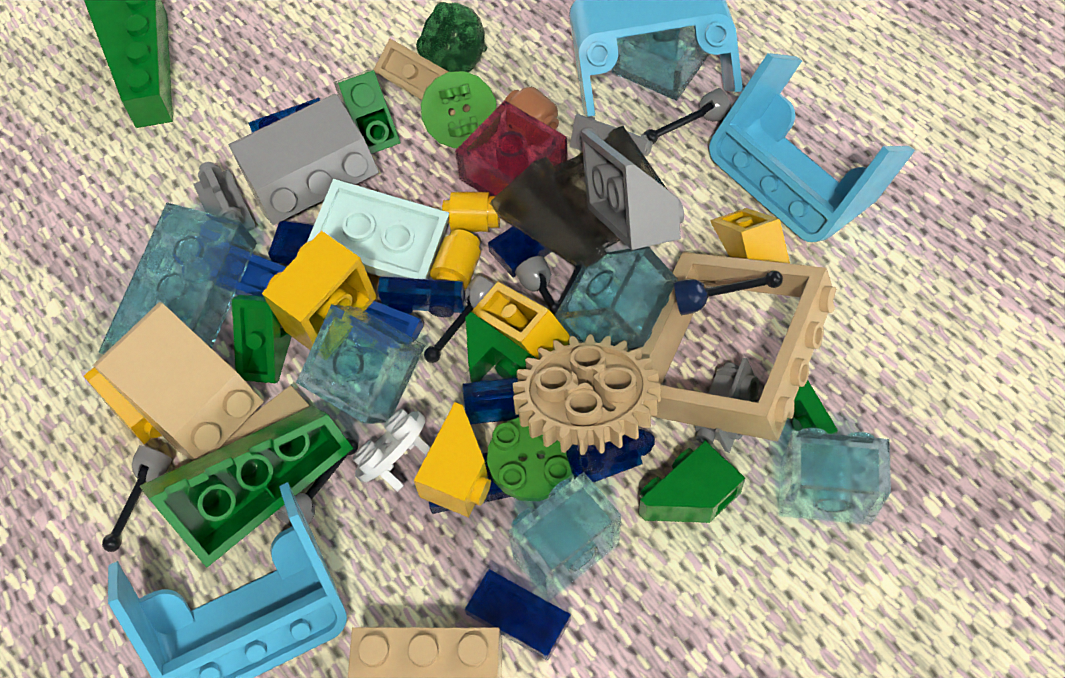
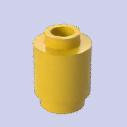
(471, 211)
(457, 257)

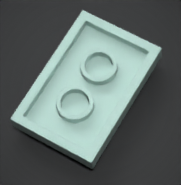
(383, 230)

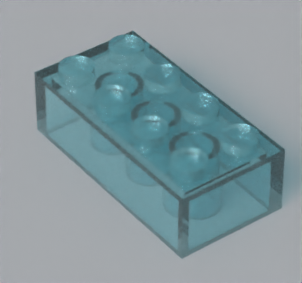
(189, 268)

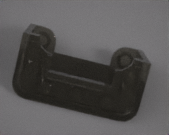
(553, 206)

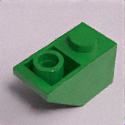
(368, 109)
(694, 490)

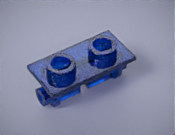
(613, 460)

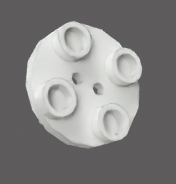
(378, 457)

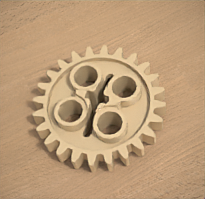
(587, 394)

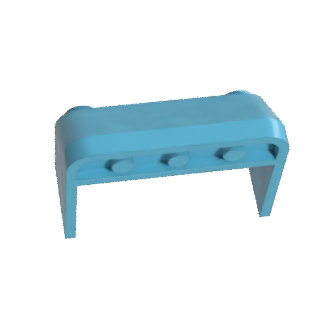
(600, 23)
(778, 174)
(245, 628)

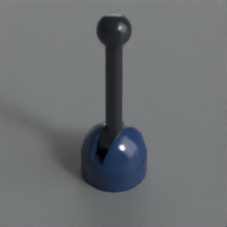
(693, 294)

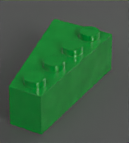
(137, 54)
(237, 486)

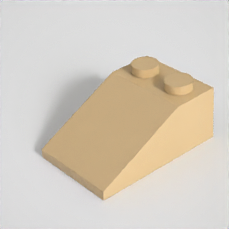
(178, 383)

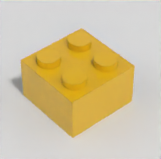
(313, 281)

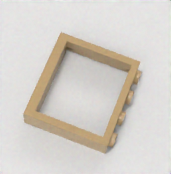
(790, 368)

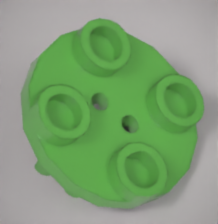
(455, 91)
(530, 478)

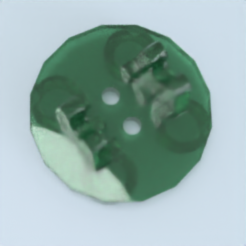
(440, 33)

